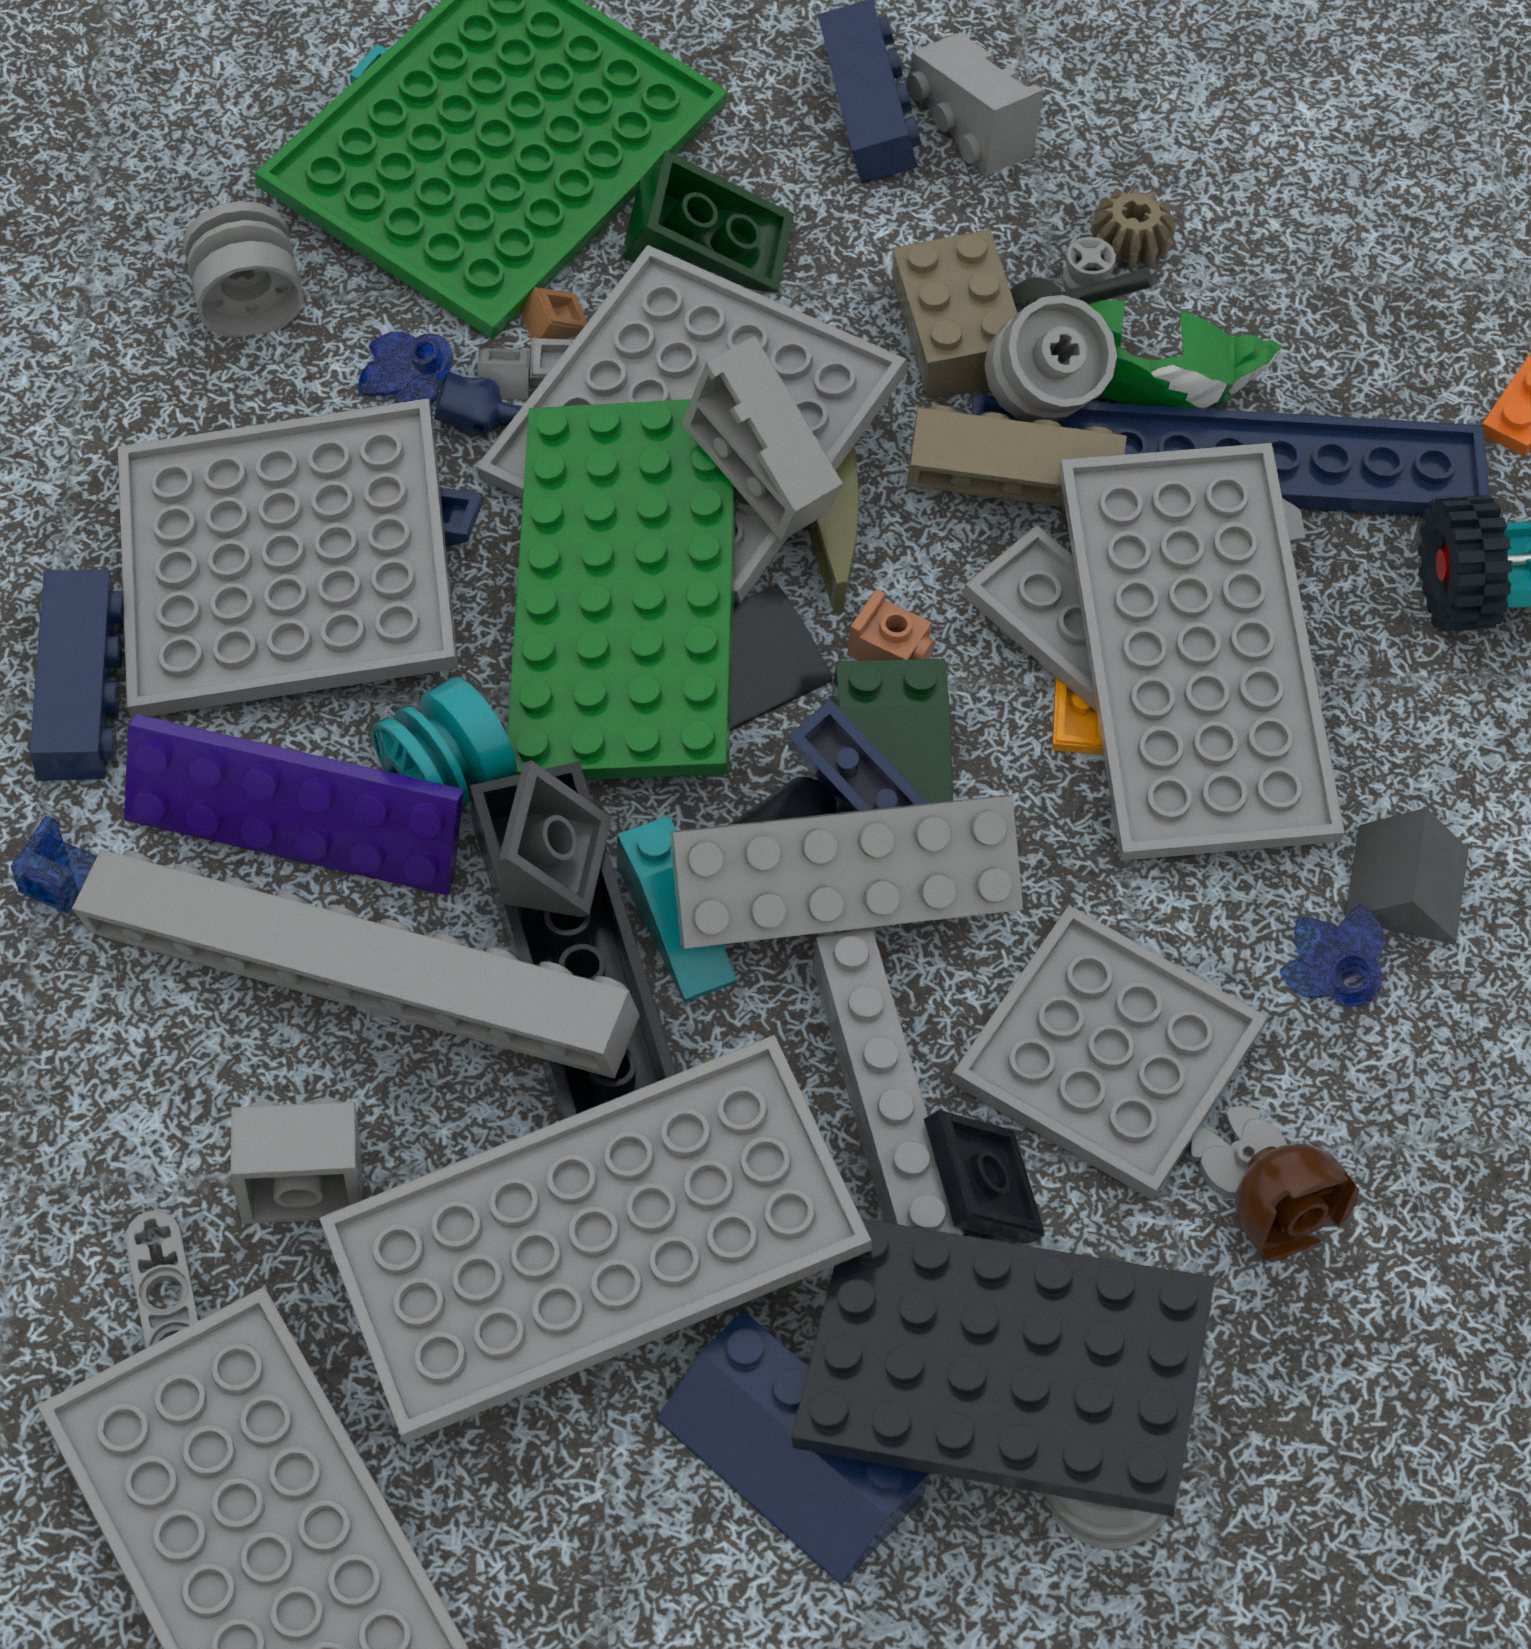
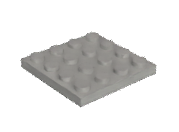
(1109, 1051)

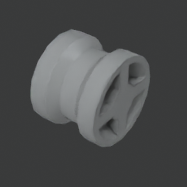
(1083, 257)

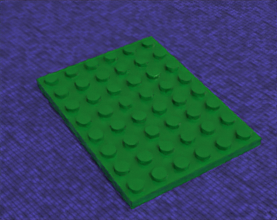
(490, 148)

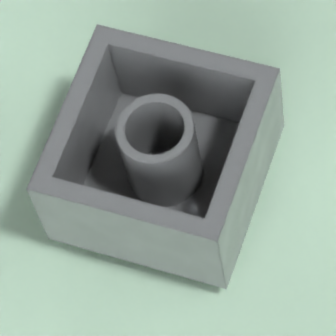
(295, 1160)

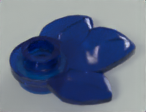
(401, 369)
(1333, 953)

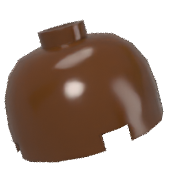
(1291, 1195)

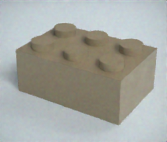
(952, 308)

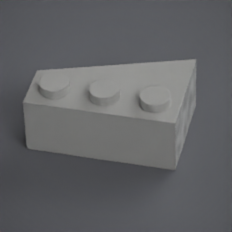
(977, 102)
(761, 439)

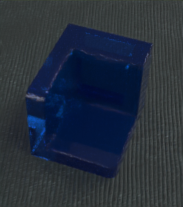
(51, 868)

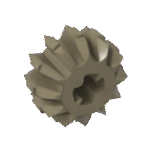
(1134, 226)

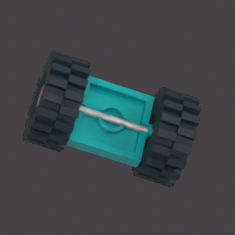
(1473, 563)

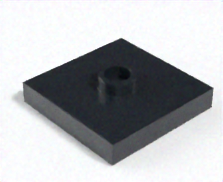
(984, 1177)

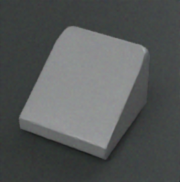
(508, 369)

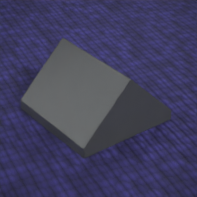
(551, 846)
(1410, 875)

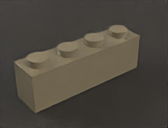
(999, 455)

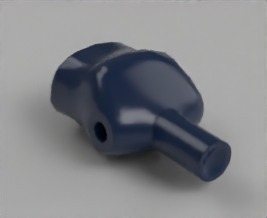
(472, 404)

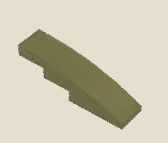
(836, 535)

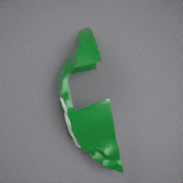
(1205, 376)

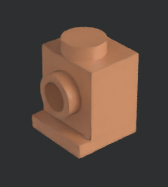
(889, 632)

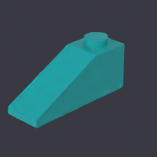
(648, 873)

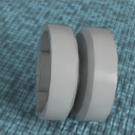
(1050, 359)

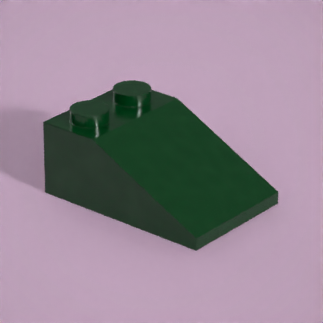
(708, 224)
(904, 715)

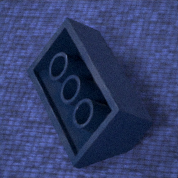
(739, 1421)

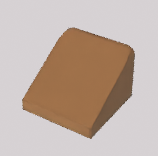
(553, 314)

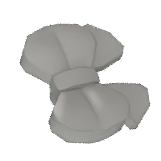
(1226, 1164)

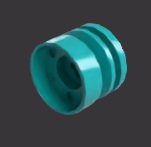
(449, 742)

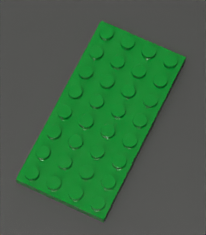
(623, 596)

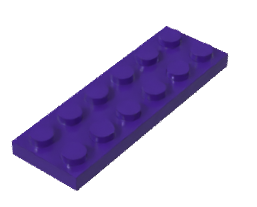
(292, 804)

